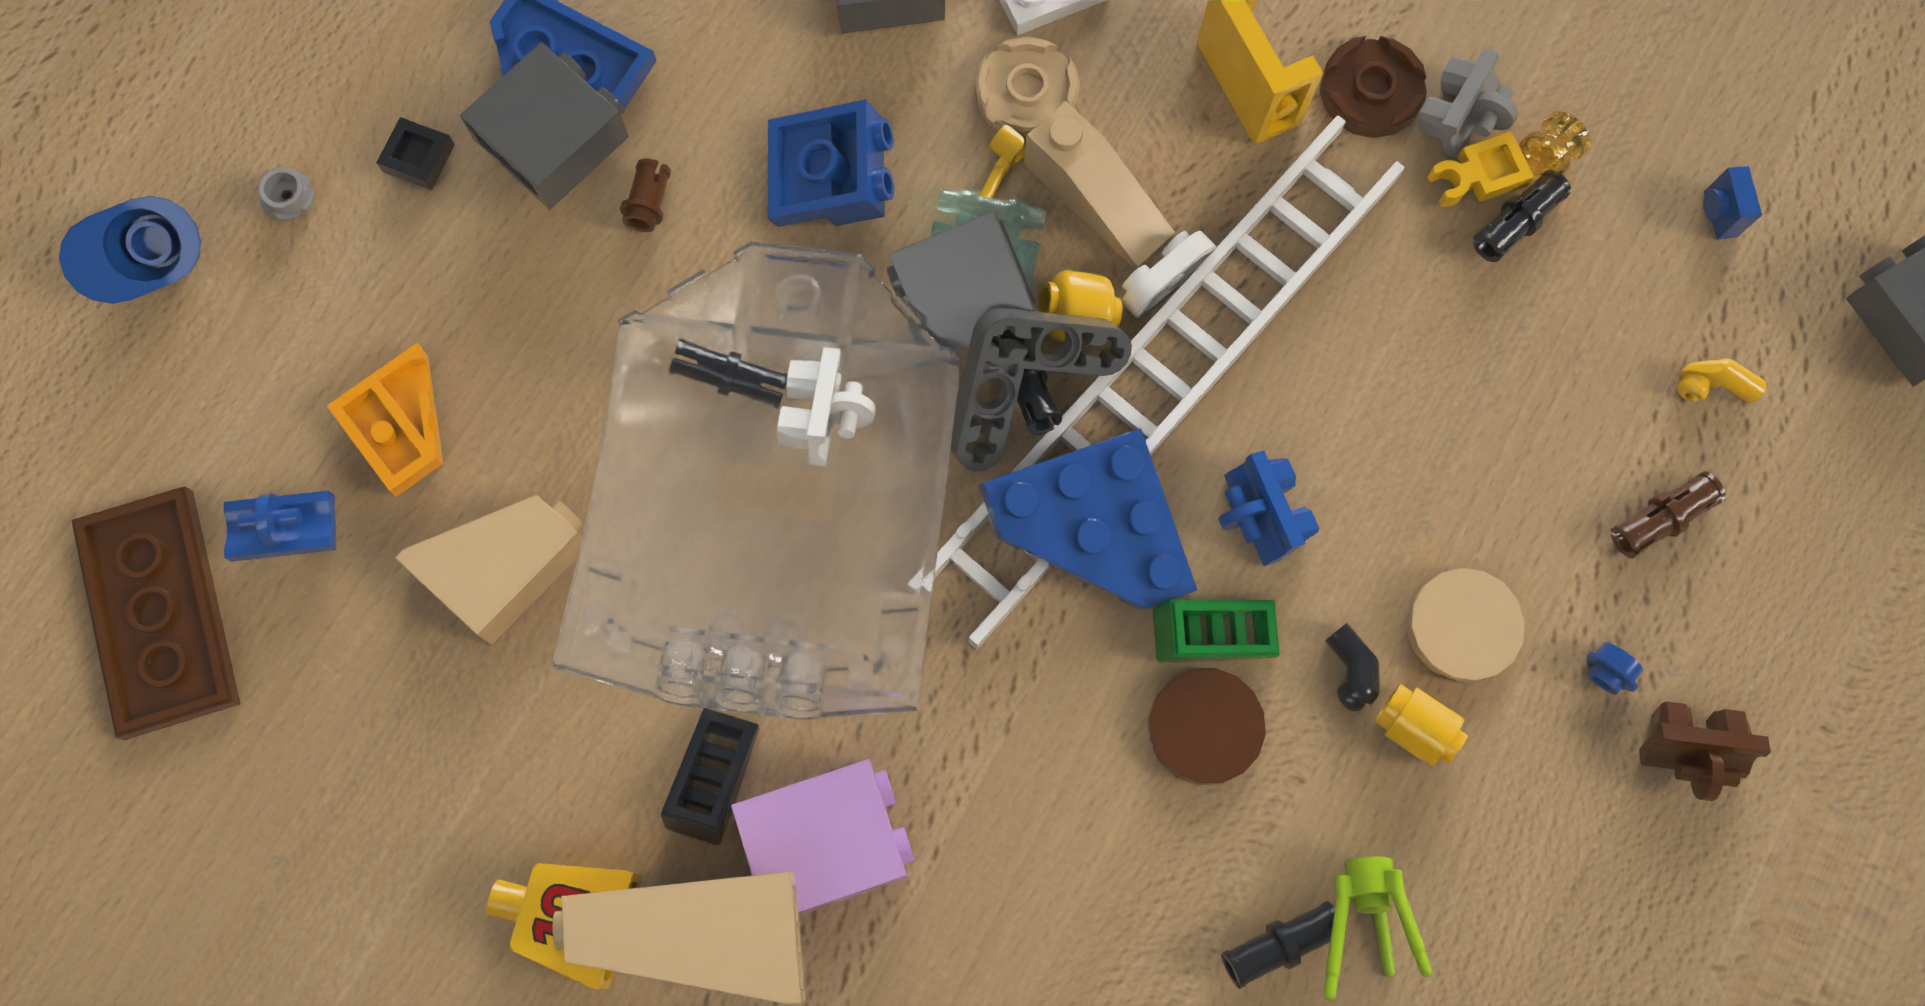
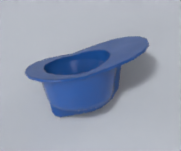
(130, 249)

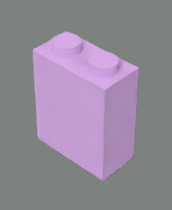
(827, 834)

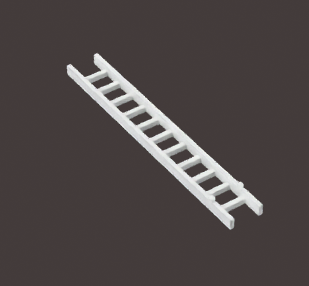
(1170, 315)

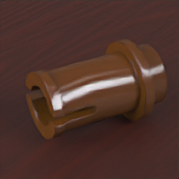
(642, 207)

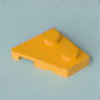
(394, 420)

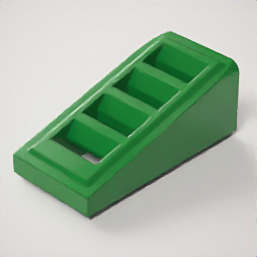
(1179, 630)

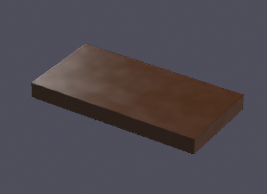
(155, 613)

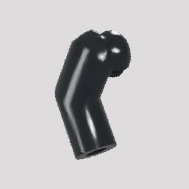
(1362, 669)

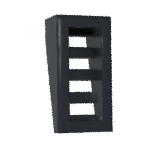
(696, 824)

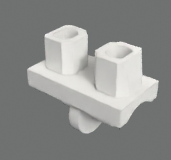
(814, 427)

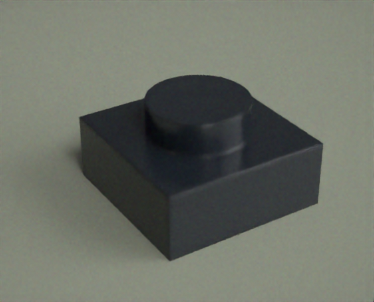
(415, 153)

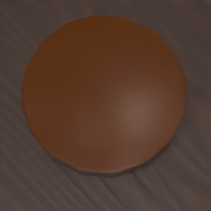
(1373, 86)
(1206, 726)

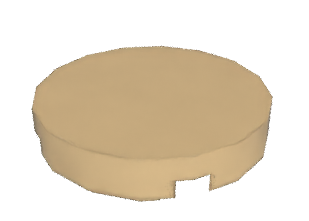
(1024, 83)
(1466, 625)

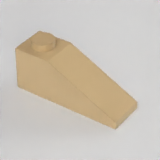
(1096, 184)

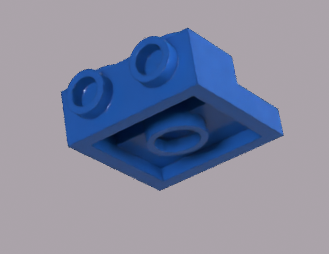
(829, 165)

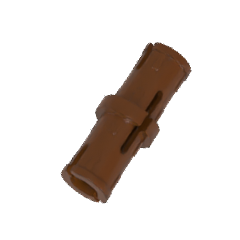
(1668, 514)

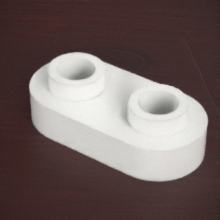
(1150, 287)

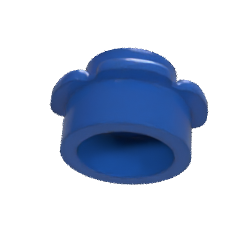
(1613, 669)

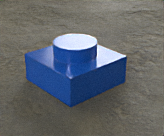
(1732, 202)

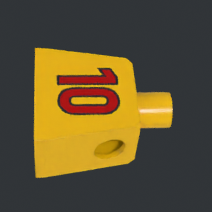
(535, 905)

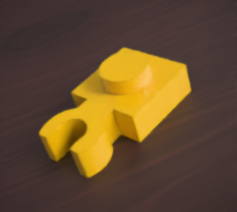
(1486, 168)

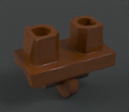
(1703, 755)

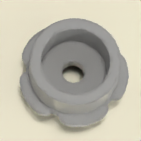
(280, 182)

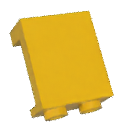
(1260, 89)

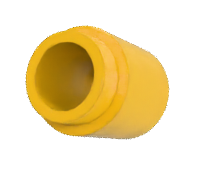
(1422, 725)

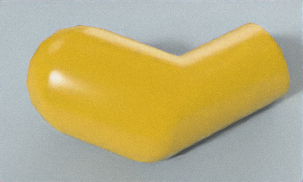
(1726, 373)

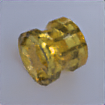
(1556, 144)

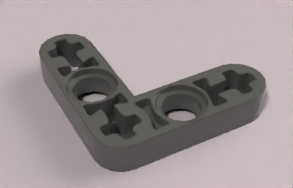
(1008, 365)

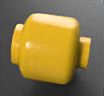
(1079, 295)

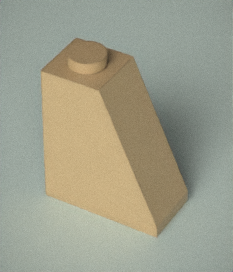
(497, 563)

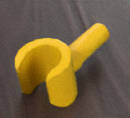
(1011, 149)

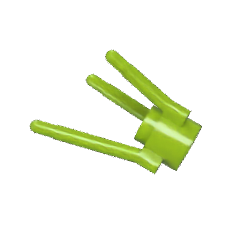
(1372, 886)

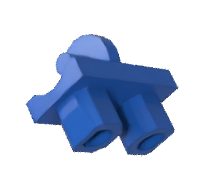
(1262, 509)
(280, 525)

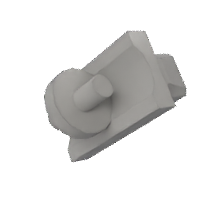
(1479, 103)

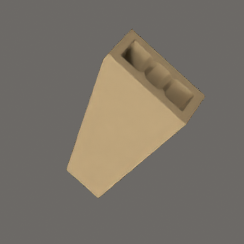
(699, 934)

